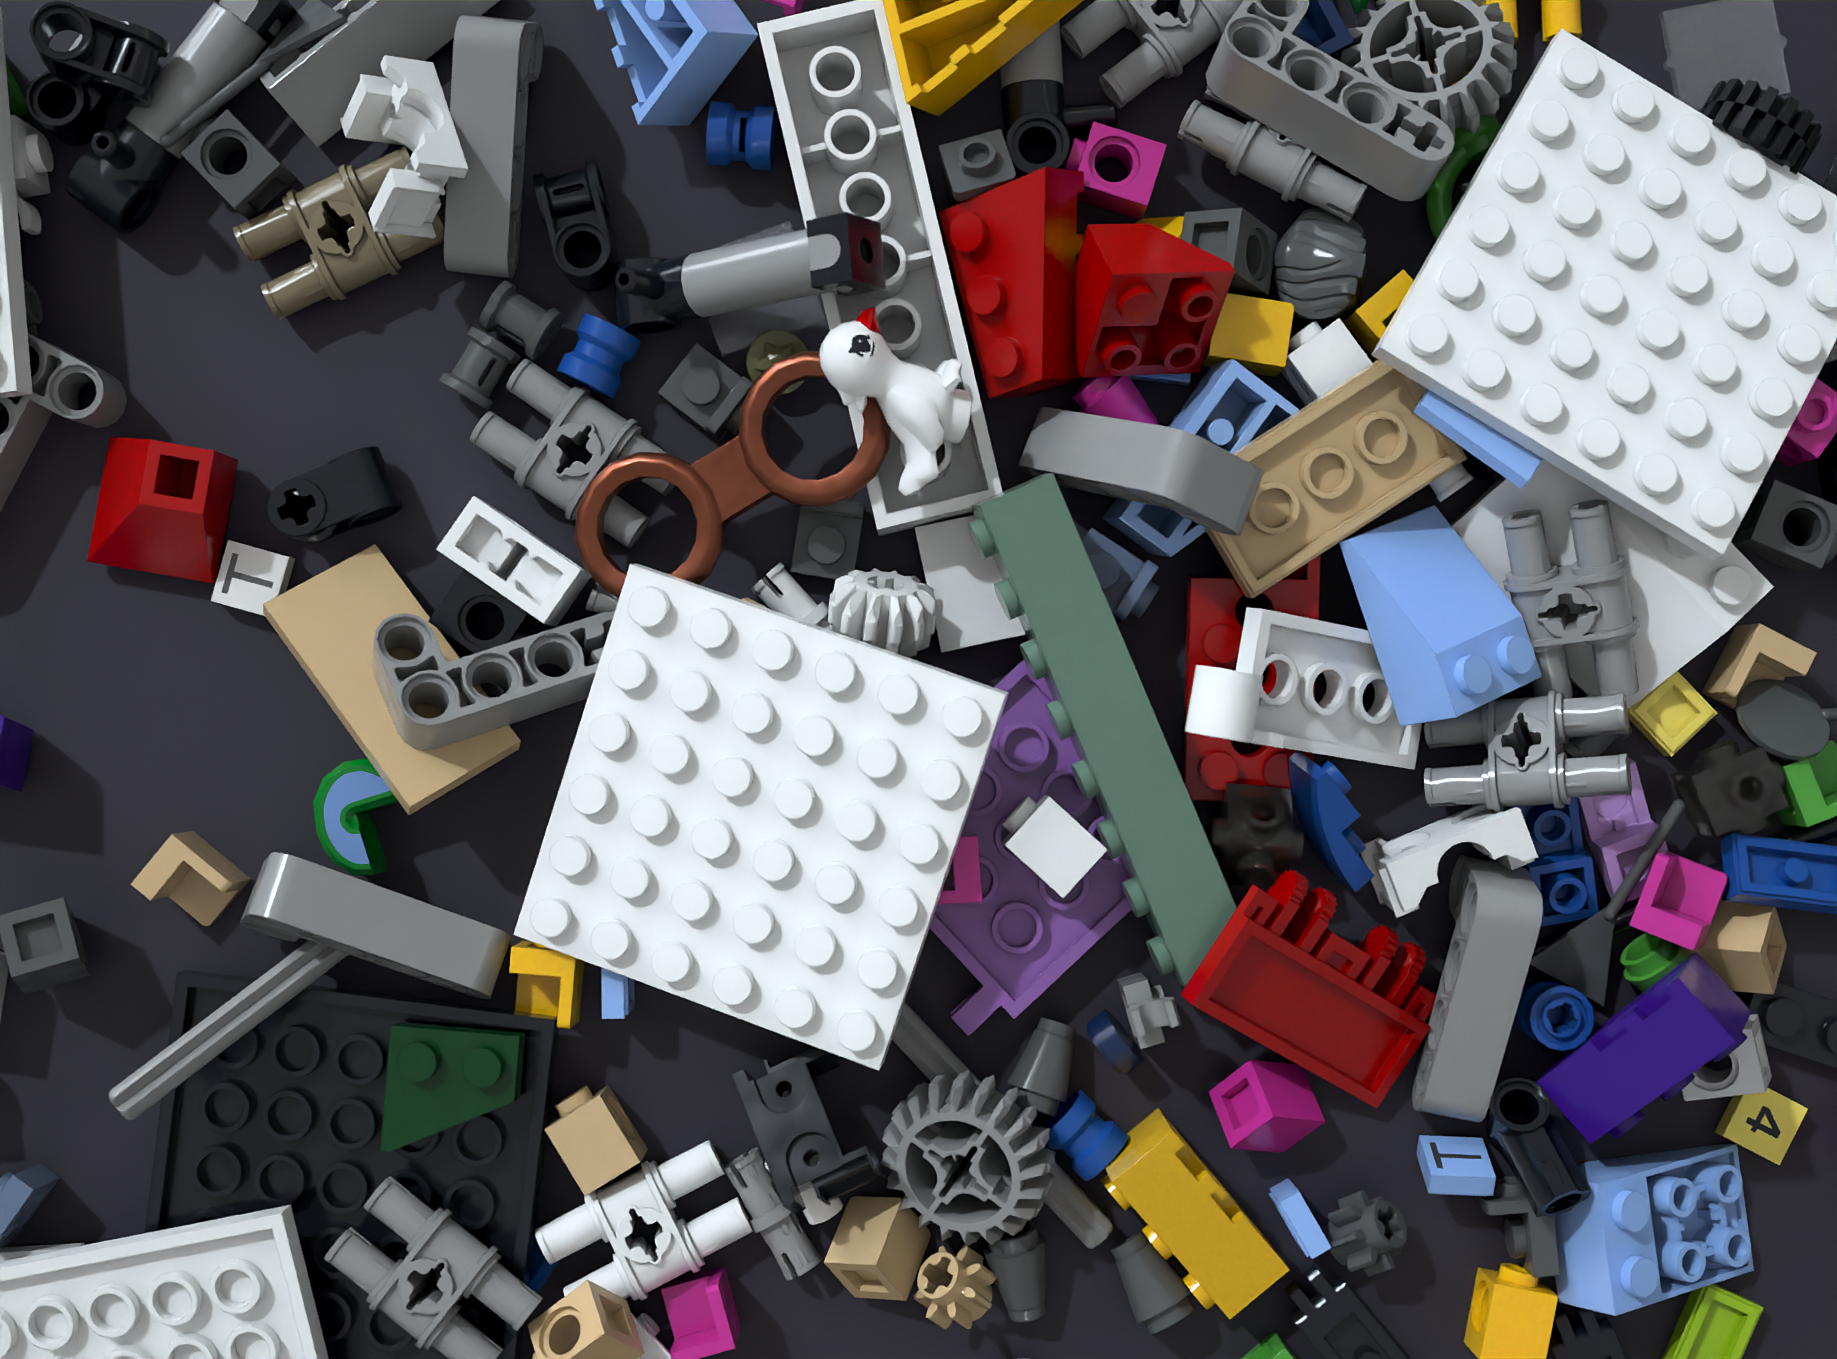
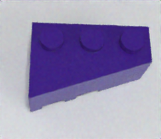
(1647, 1050)

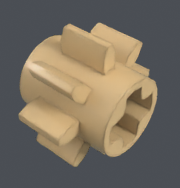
(954, 1287)

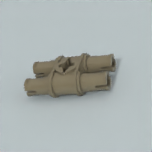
(312, 217)

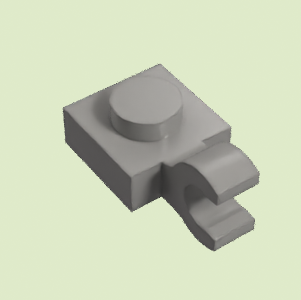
(1147, 1009)

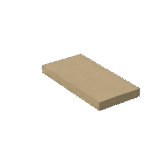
(1333, 474)
(331, 634)

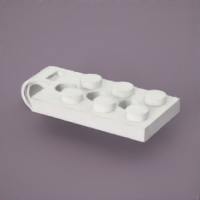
(1238, 709)

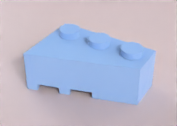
(676, 53)
(1226, 409)

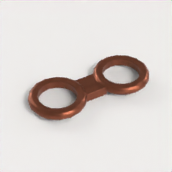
(728, 478)

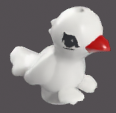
(915, 401)

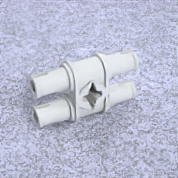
(652, 1195)

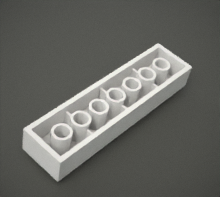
(861, 155)

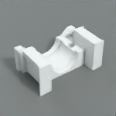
(409, 112)
(1411, 861)

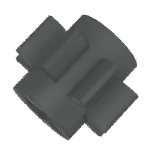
(1366, 1233)

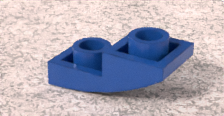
(1326, 818)
(1562, 866)

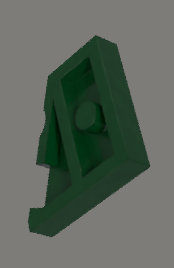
(446, 1078)

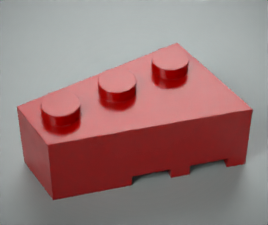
(1015, 279)

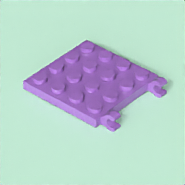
(1023, 928)

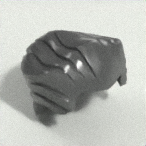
(1321, 266)

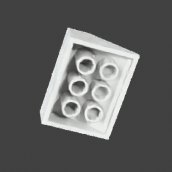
(1672, 589)

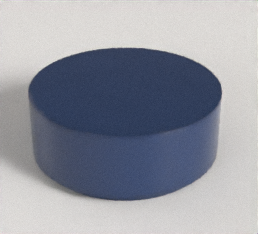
(1114, 1042)

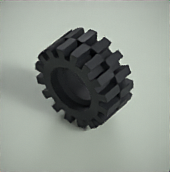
(1764, 121)

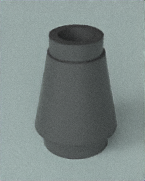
(1045, 1068)
(1020, 1272)
(1151, 1284)

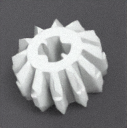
(883, 610)

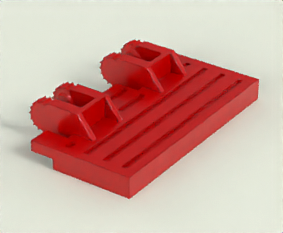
(1313, 994)

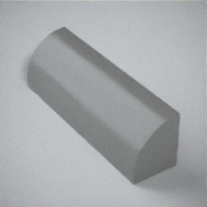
(322, 75)

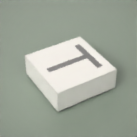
(251, 577)

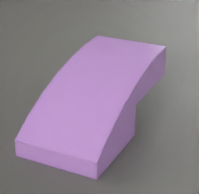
(1618, 832)

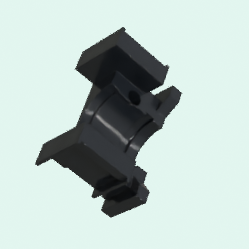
(798, 1128)

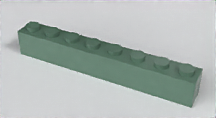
(1108, 720)

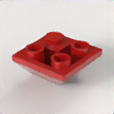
(1144, 301)
(163, 508)

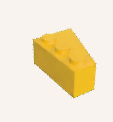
(957, 44)
(1192, 1217)

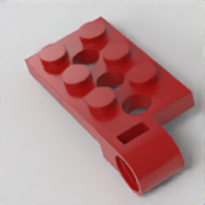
(1214, 641)

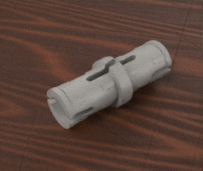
(769, 1217)

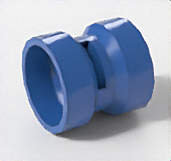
(741, 135)
(599, 356)
(1542, 1009)
(1084, 1136)

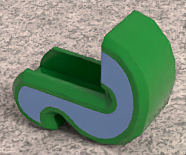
(345, 820)

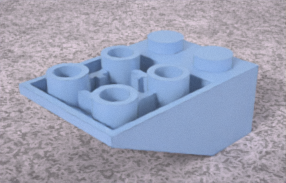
(1653, 1229)

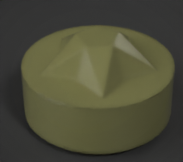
(771, 347)

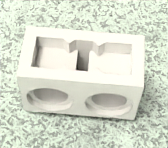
(514, 562)

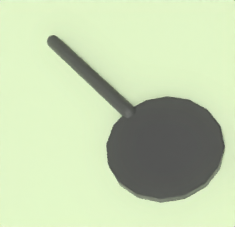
(1784, 719)

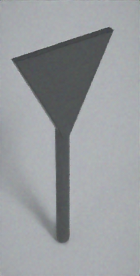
(306, 25)
(1584, 952)

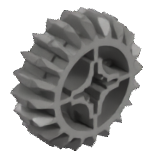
(1453, 39)
(997, 1186)

